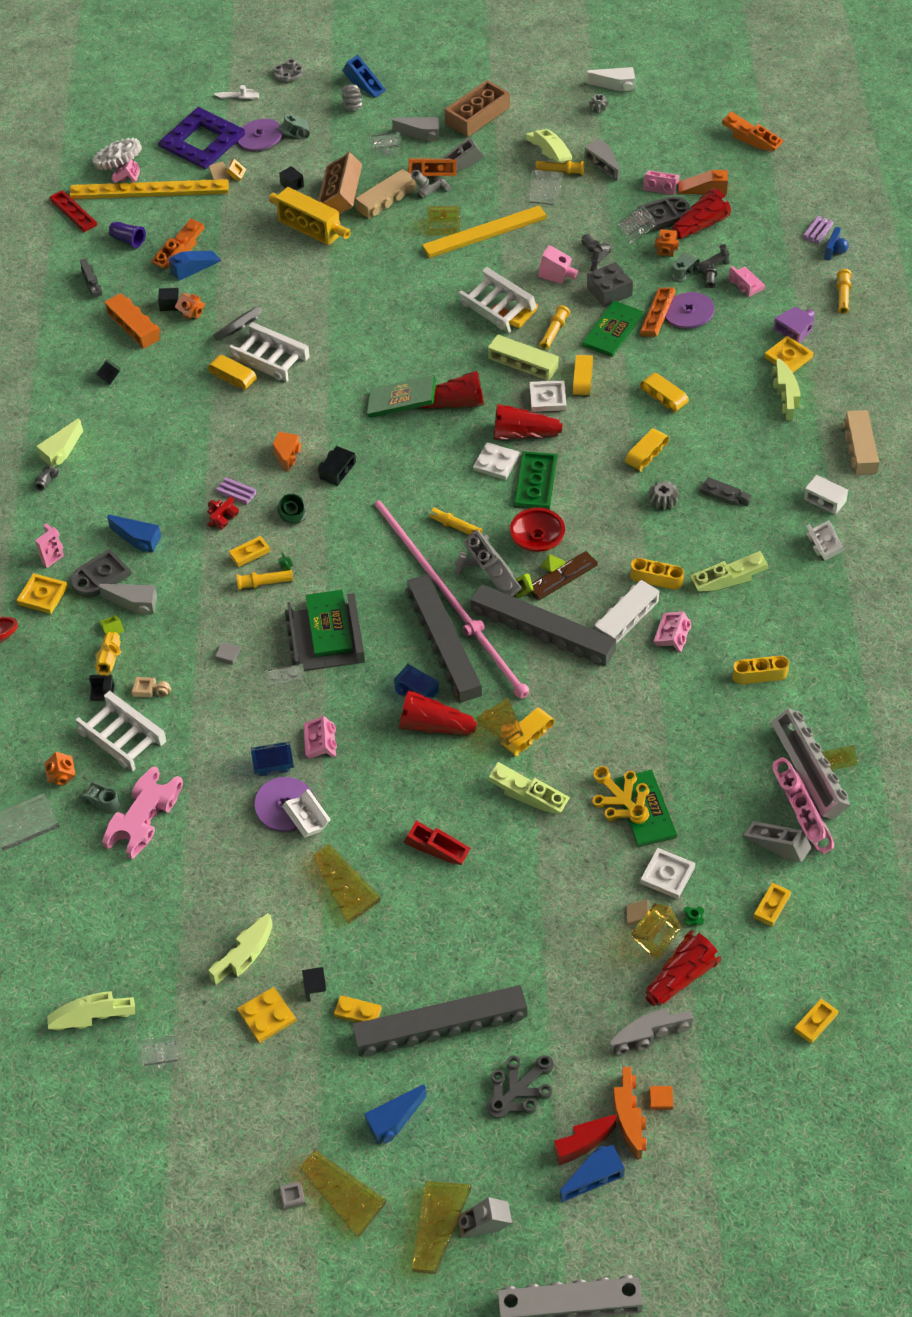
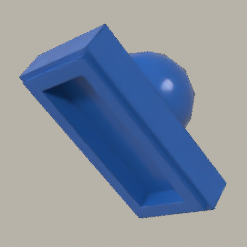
(835, 244)

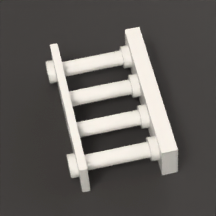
(501, 285)
(269, 339)
(126, 714)

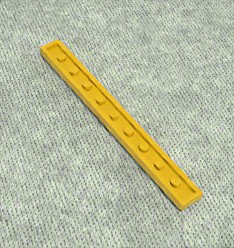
(149, 189)

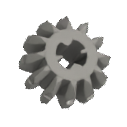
(351, 97)
(663, 495)

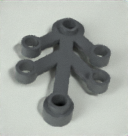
(519, 1089)

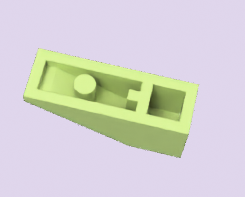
(58, 446)

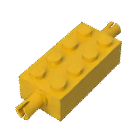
(308, 216)

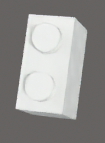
(825, 494)

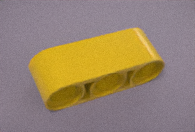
(232, 371)
(582, 375)
(664, 391)
(646, 449)
(657, 573)
(760, 669)
(533, 728)

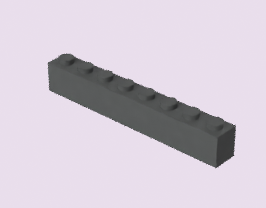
(543, 625)
(443, 638)
(440, 1020)

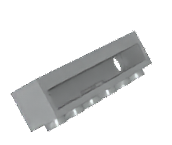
(811, 764)
(574, 1299)

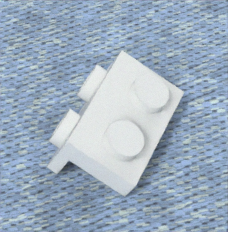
(825, 539)
(307, 814)

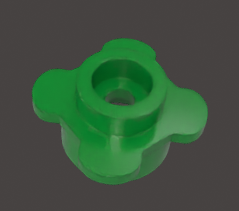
(285, 562)
(693, 921)

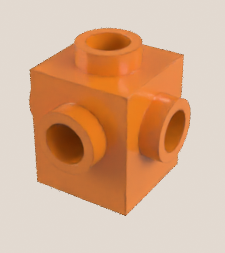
(666, 243)
(190, 305)
(59, 769)

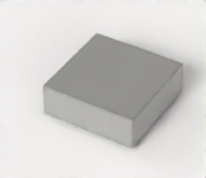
(228, 653)
(292, 1195)

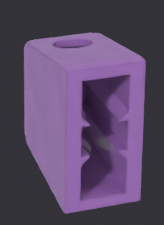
(795, 323)

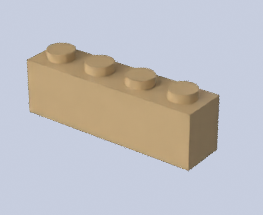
(385, 194)
(861, 442)

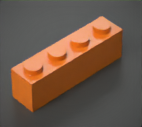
(132, 320)

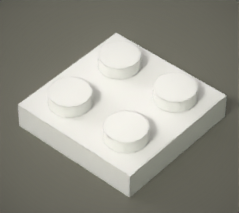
(548, 396)
(496, 461)
(667, 873)

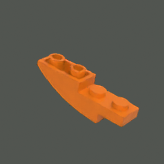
(753, 135)
(184, 241)
(628, 1116)

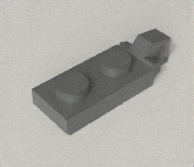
(90, 279)
(725, 492)

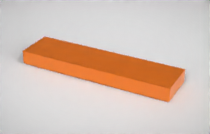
(657, 312)

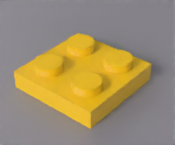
(790, 352)
(42, 593)
(266, 1014)

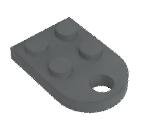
(666, 210)
(238, 323)
(101, 570)

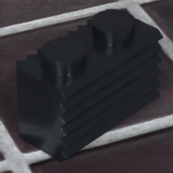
(336, 465)

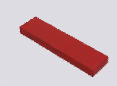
(73, 211)

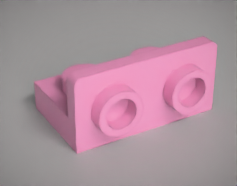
(123, 171)
(660, 182)
(746, 281)
(49, 546)
(673, 630)
(319, 737)

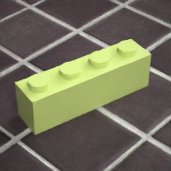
(523, 357)

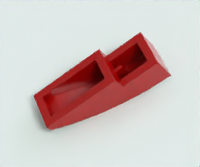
(436, 843)
(584, 1138)

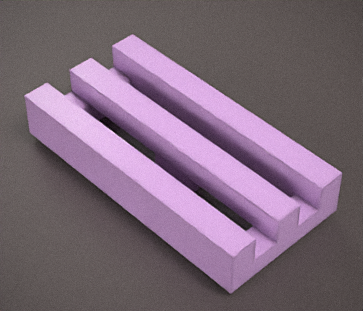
(822, 222)
(237, 488)

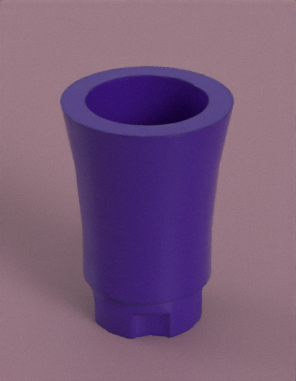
(127, 233)

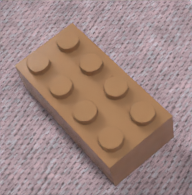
(477, 108)
(340, 183)

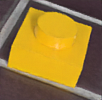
(235, 170)

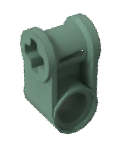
(295, 126)
(684, 267)
(101, 798)

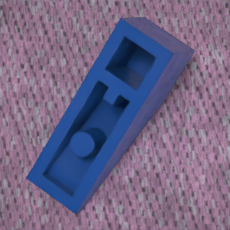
(361, 75)
(190, 262)
(137, 533)
(392, 1116)
(599, 1169)

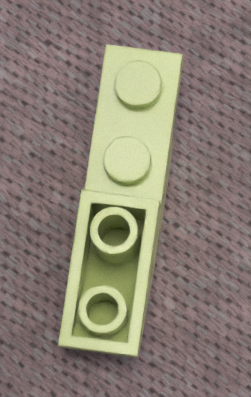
(551, 145)
(786, 387)
(727, 575)
(529, 792)
(249, 946)
(82, 1010)

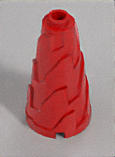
(703, 214)
(459, 392)
(522, 424)
(432, 716)
(689, 961)

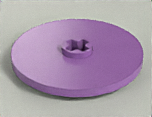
(260, 135)
(690, 310)
(269, 800)

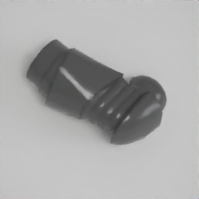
(45, 477)

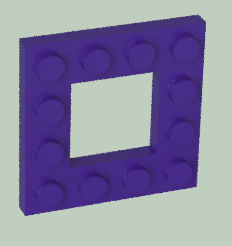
(228, 133)

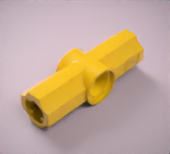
(107, 653)

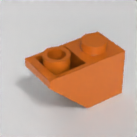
(286, 448)

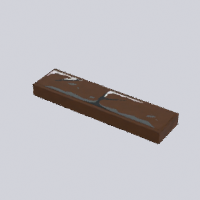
(565, 574)

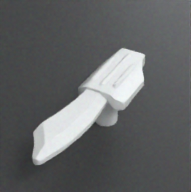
(243, 94)

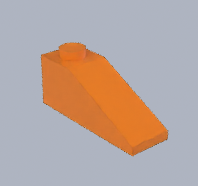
(433, 166)
(704, 182)

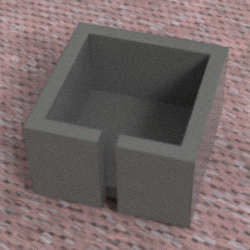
(609, 284)

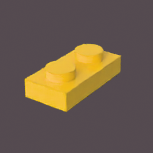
(521, 318)
(249, 551)
(772, 904)
(356, 1010)
(816, 1021)

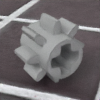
(598, 103)

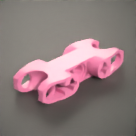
(149, 800)
(806, 815)

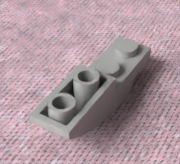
(492, 563)
(642, 1031)

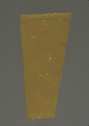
(346, 885)
(346, 1195)
(437, 1222)

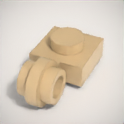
(146, 686)

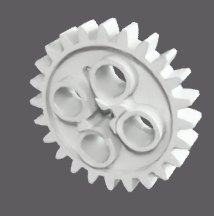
(116, 153)

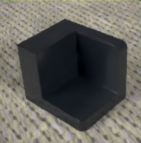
(291, 178)
(168, 299)
(108, 371)
(100, 686)
(313, 981)

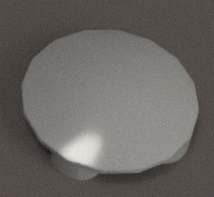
(288, 71)

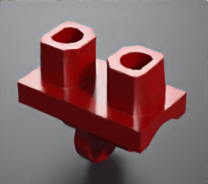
(219, 511)

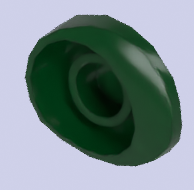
(290, 503)

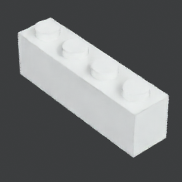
(628, 611)

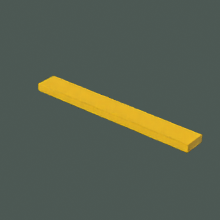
(484, 231)

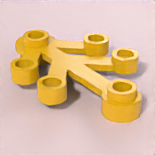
(622, 798)

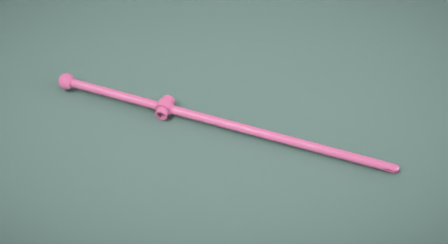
(472, 626)

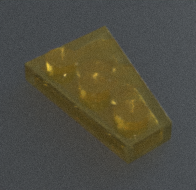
(501, 722)

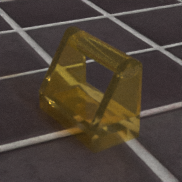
(443, 214)
(651, 925)

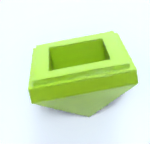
(552, 563)

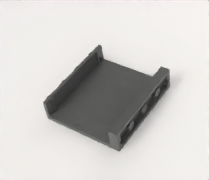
(303, 645)

